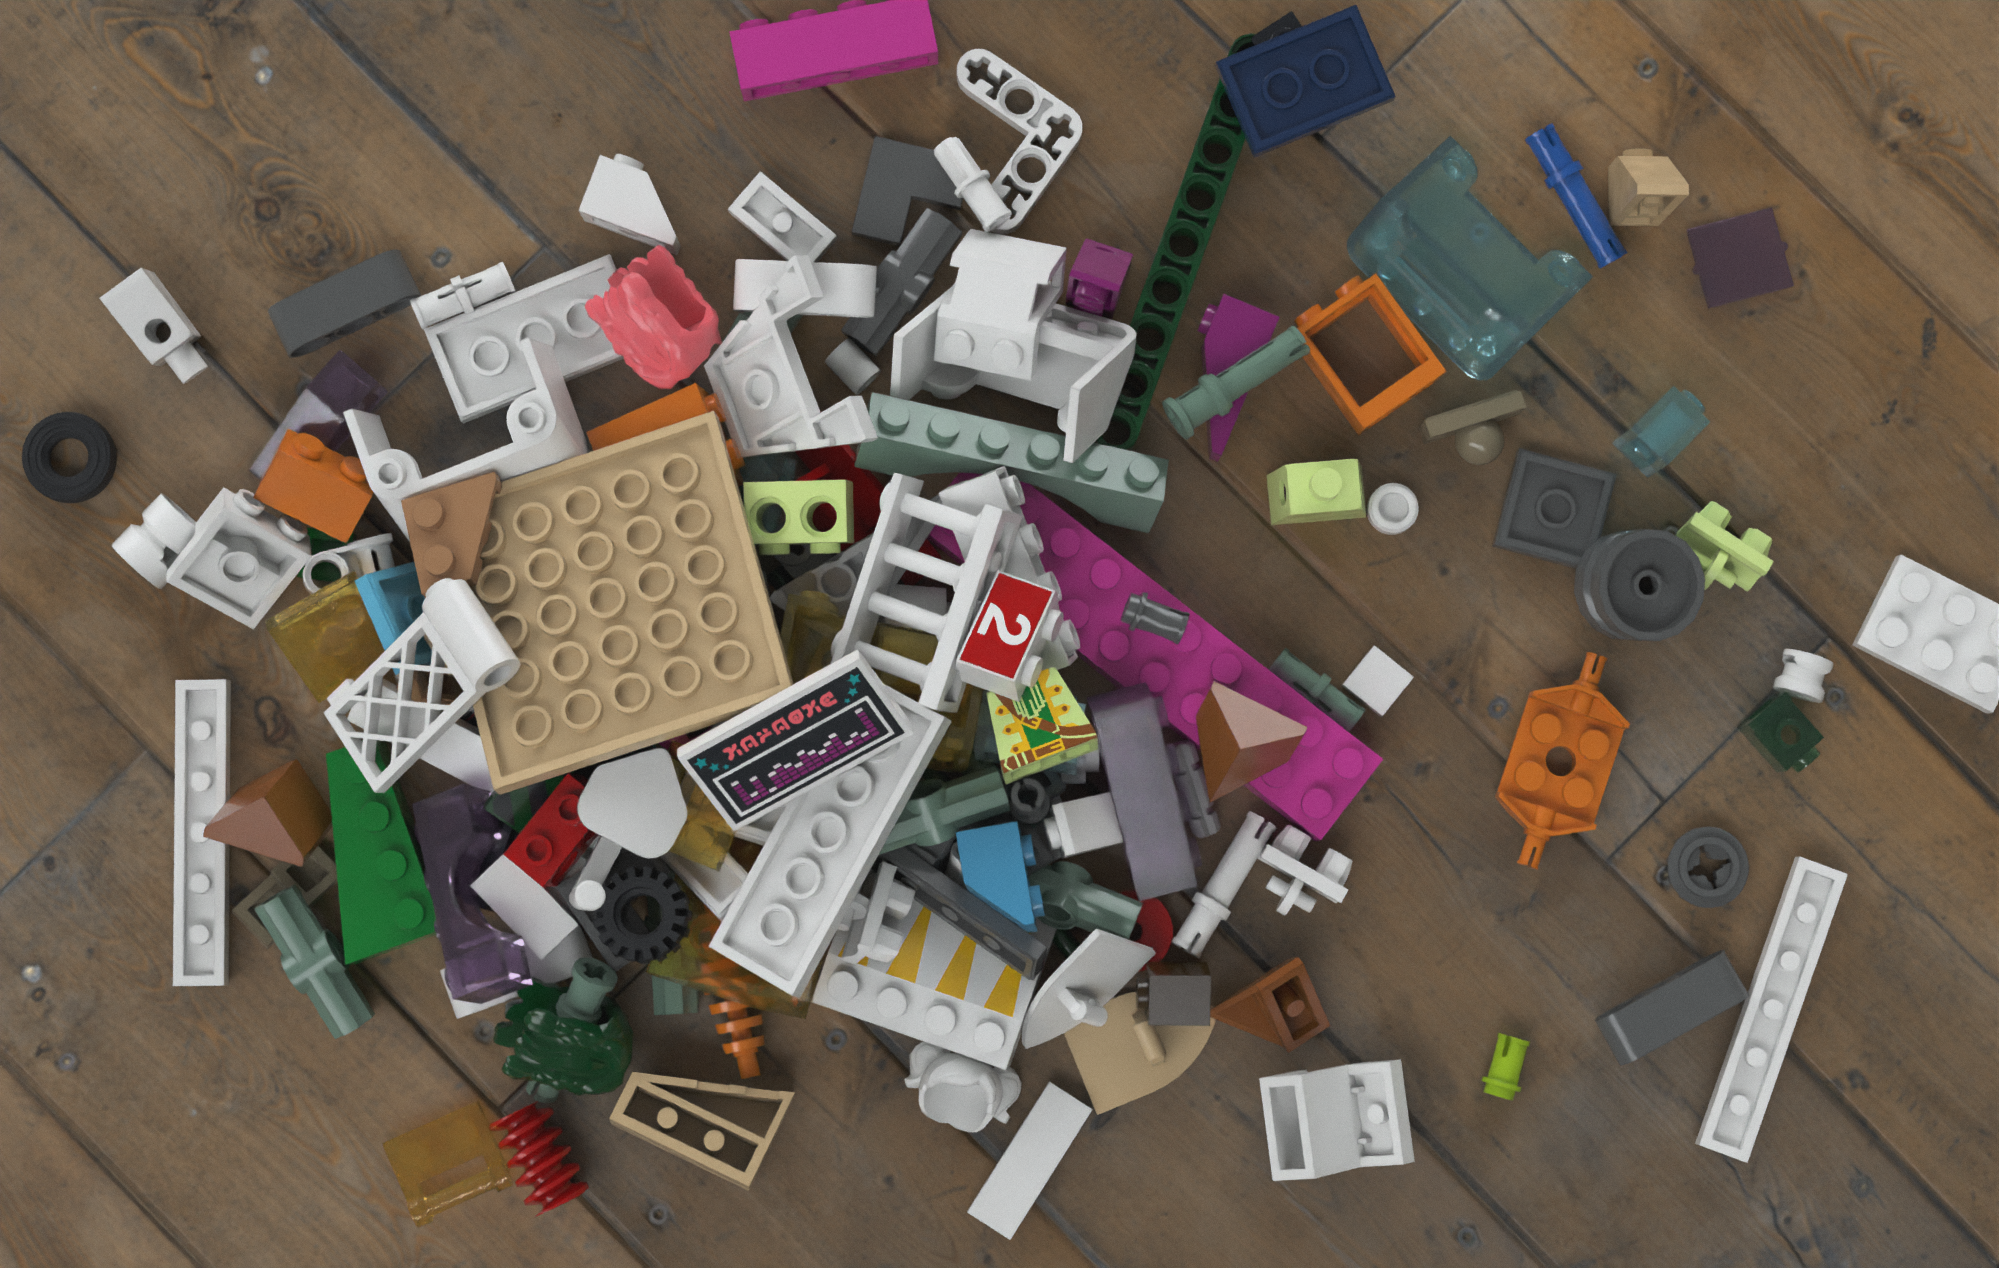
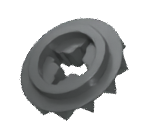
(1728, 879)

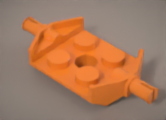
(1585, 726)

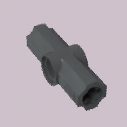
(904, 280)

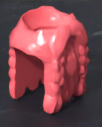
(656, 319)

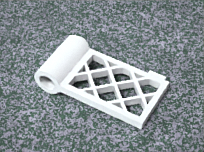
(462, 640)

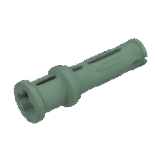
(1216, 393)
(582, 1001)

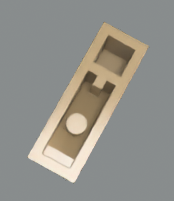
(1643, 189)

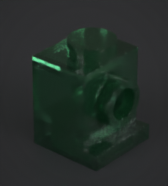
(1764, 733)

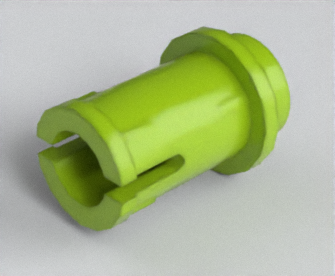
(1506, 1067)

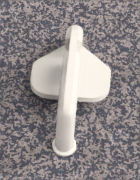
(630, 806)

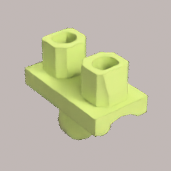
(1723, 554)

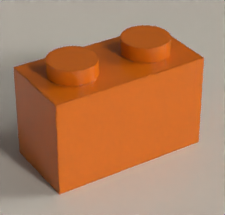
(315, 485)

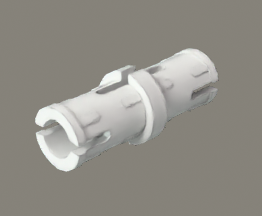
(462, 295)

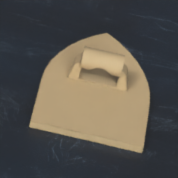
(1129, 1056)

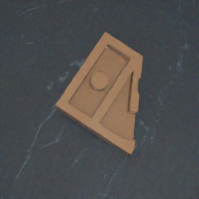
(451, 529)

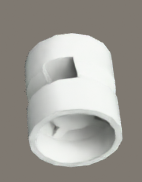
(157, 541)

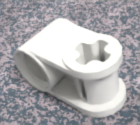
(353, 557)

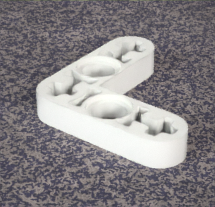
(1031, 124)

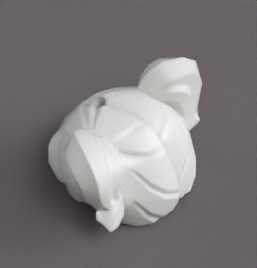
(961, 1088)

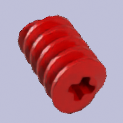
(539, 1157)

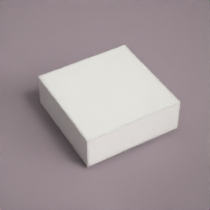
(1377, 681)

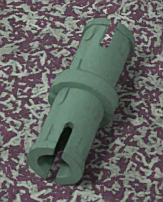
(1317, 689)

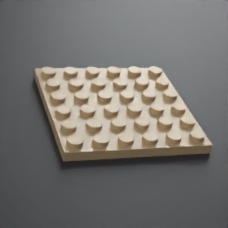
(625, 602)

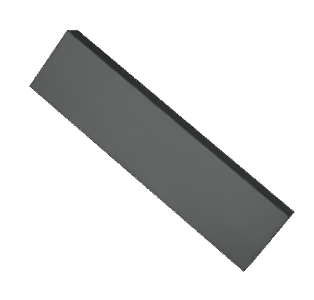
(967, 913)

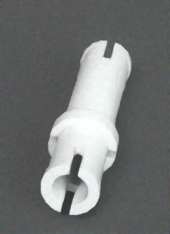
(1223, 885)

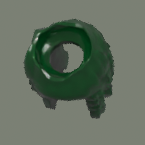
(562, 1049)

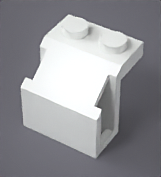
(998, 303)
(1336, 1119)

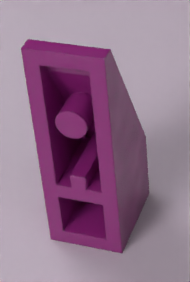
(1231, 334)

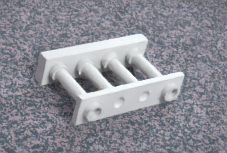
(991, 545)

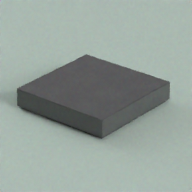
(1553, 508)

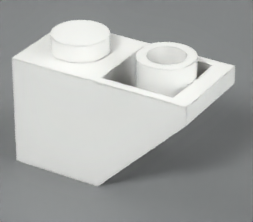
(1082, 825)

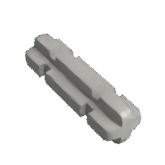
(1193, 782)

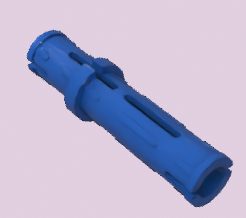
(1580, 203)

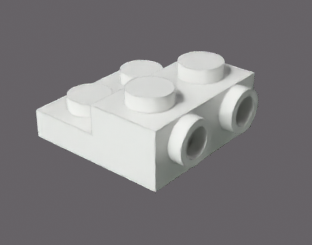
(241, 557)

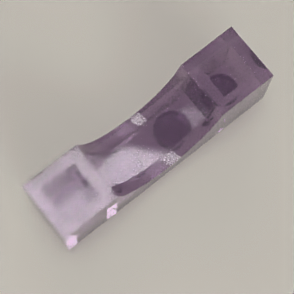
(454, 842)

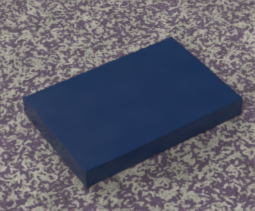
(1305, 81)

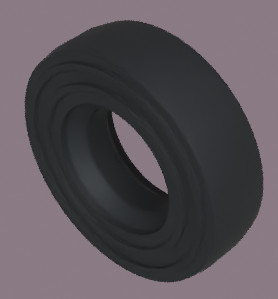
(38, 450)

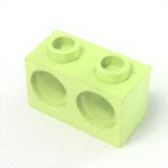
(799, 502)

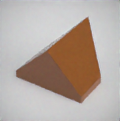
(1241, 739)
(1276, 1006)

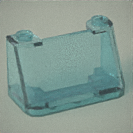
(1459, 266)

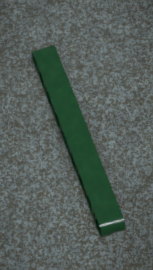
(1179, 270)

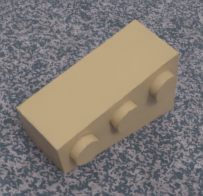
(704, 1122)

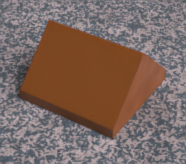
(274, 816)

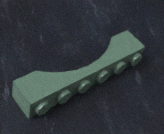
(925, 439)

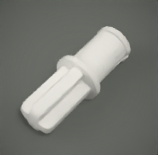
(972, 184)

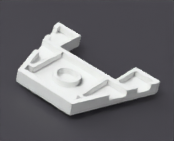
(765, 383)

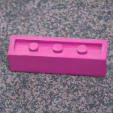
(832, 46)

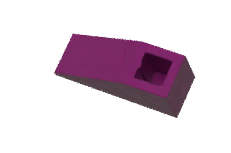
(1098, 278)

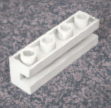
(1005, 492)

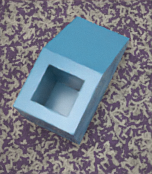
(996, 872)

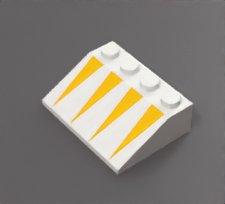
(935, 988)

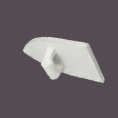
(1083, 986)

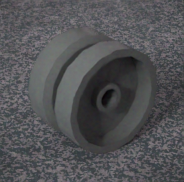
(1639, 585)

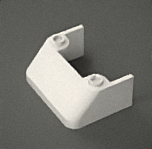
(1077, 371)
(539, 423)

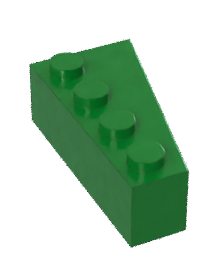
(376, 862)

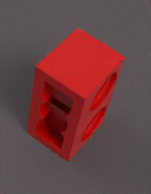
(553, 836)

